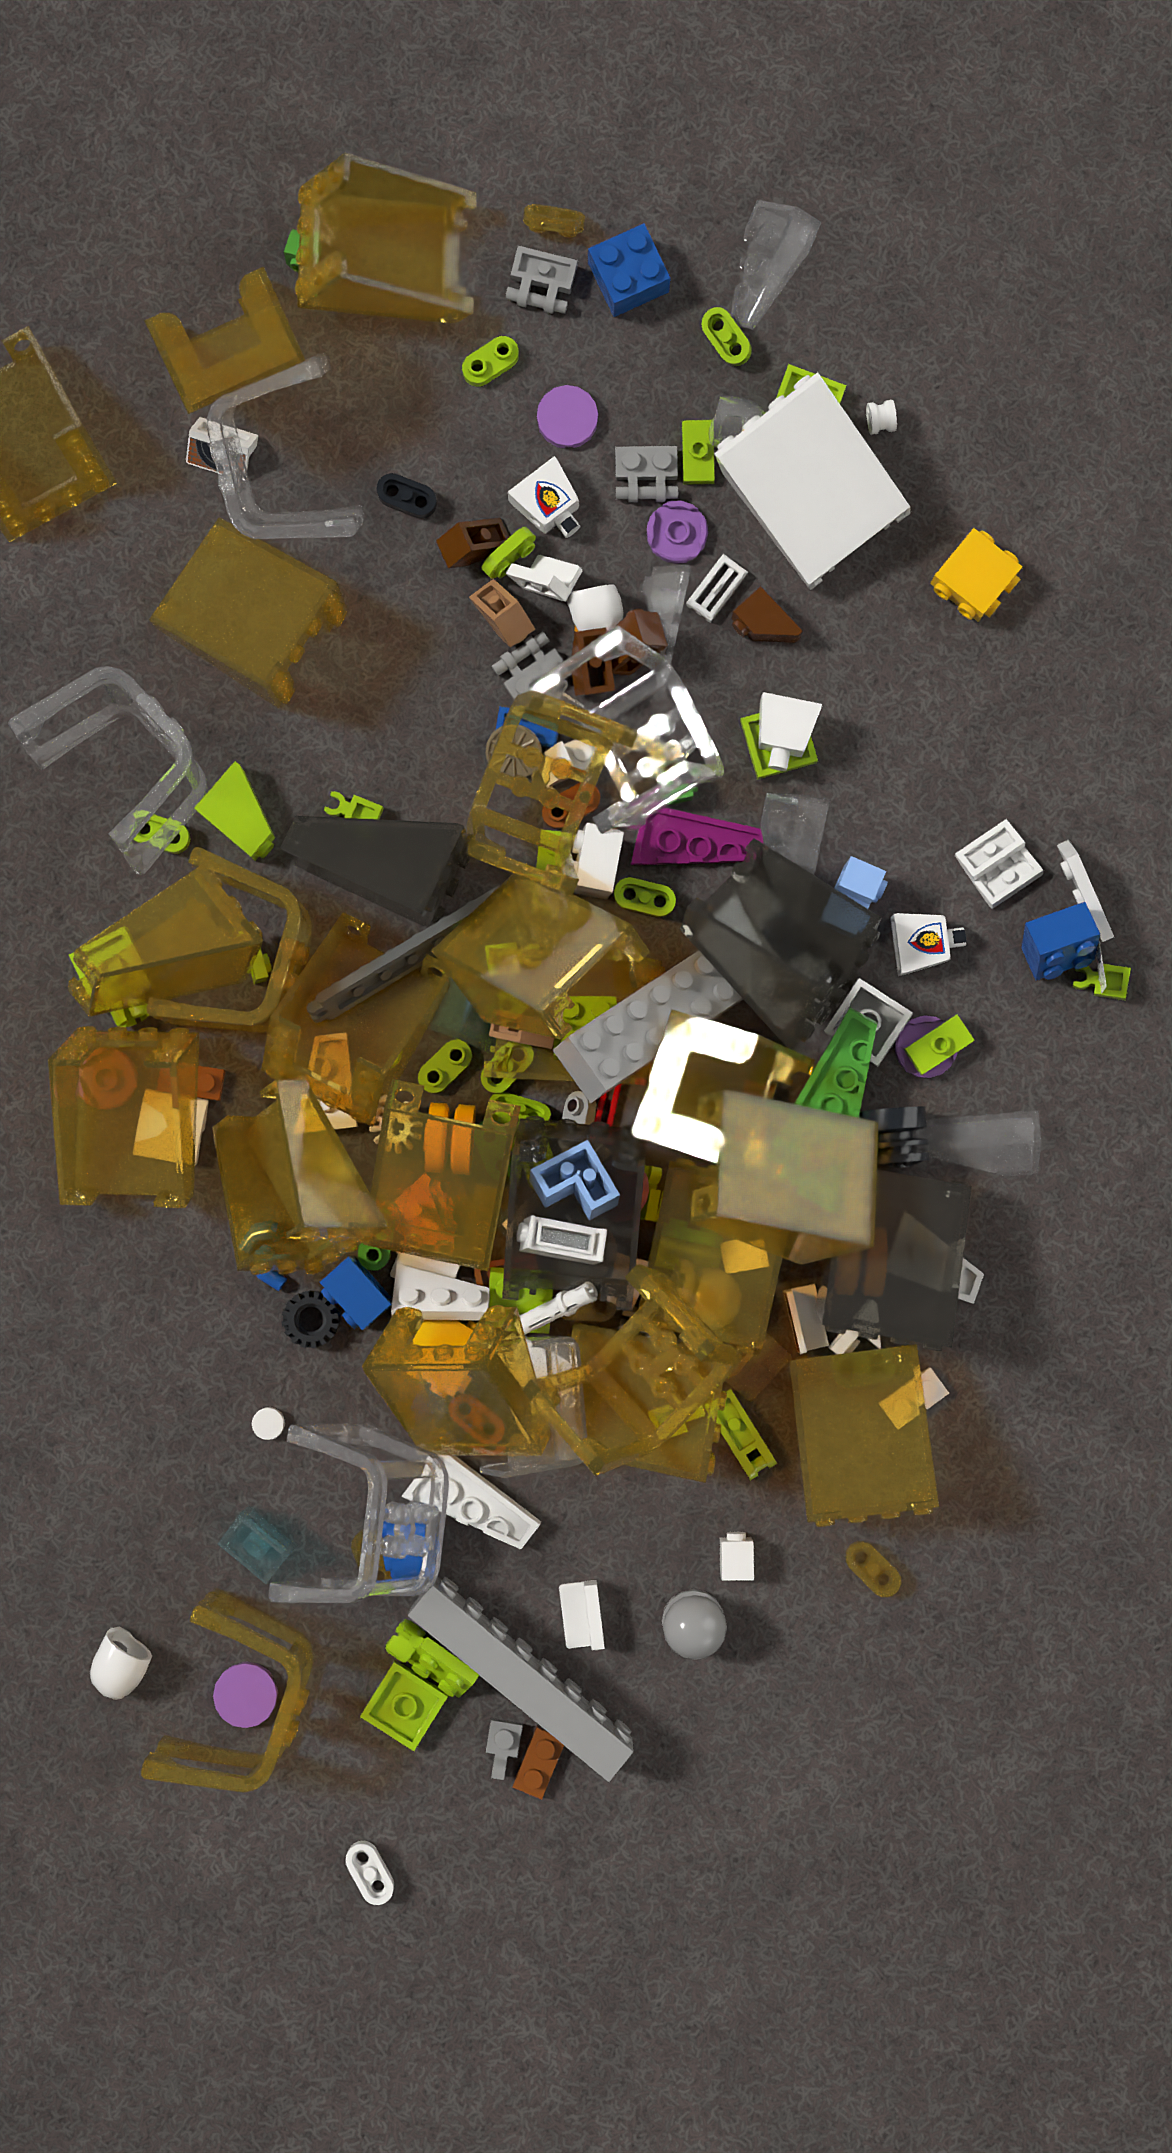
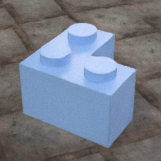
(861, 882)
(578, 1173)

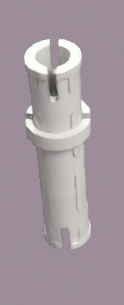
(565, 1304)

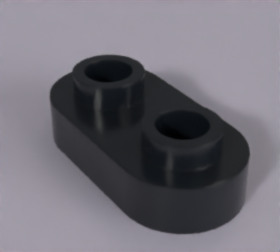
(407, 496)

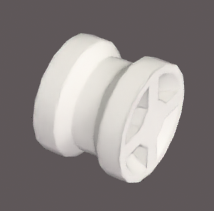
(881, 417)

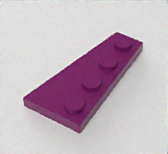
(691, 839)

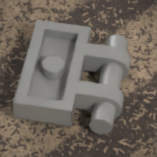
(544, 271)
(646, 463)
(543, 663)

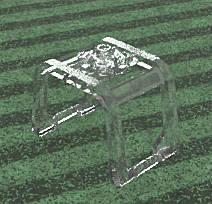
(233, 475)
(130, 701)
(675, 781)
(420, 1464)

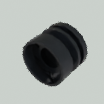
(896, 1135)

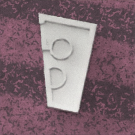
(438, 1295)

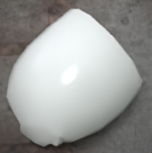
(595, 608)
(116, 1671)

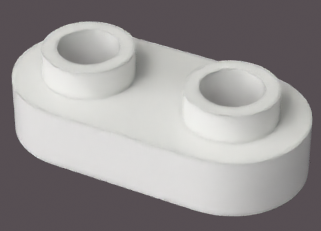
(367, 1872)

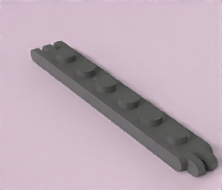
(388, 967)

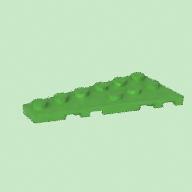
(843, 1068)

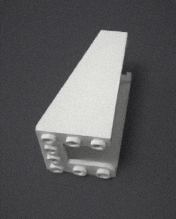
(811, 479)

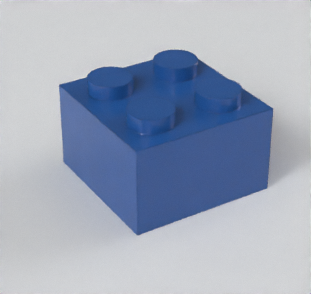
(628, 270)
(1060, 941)
(356, 1293)

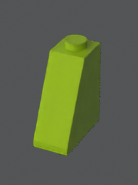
(237, 813)

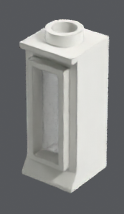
(561, 1240)

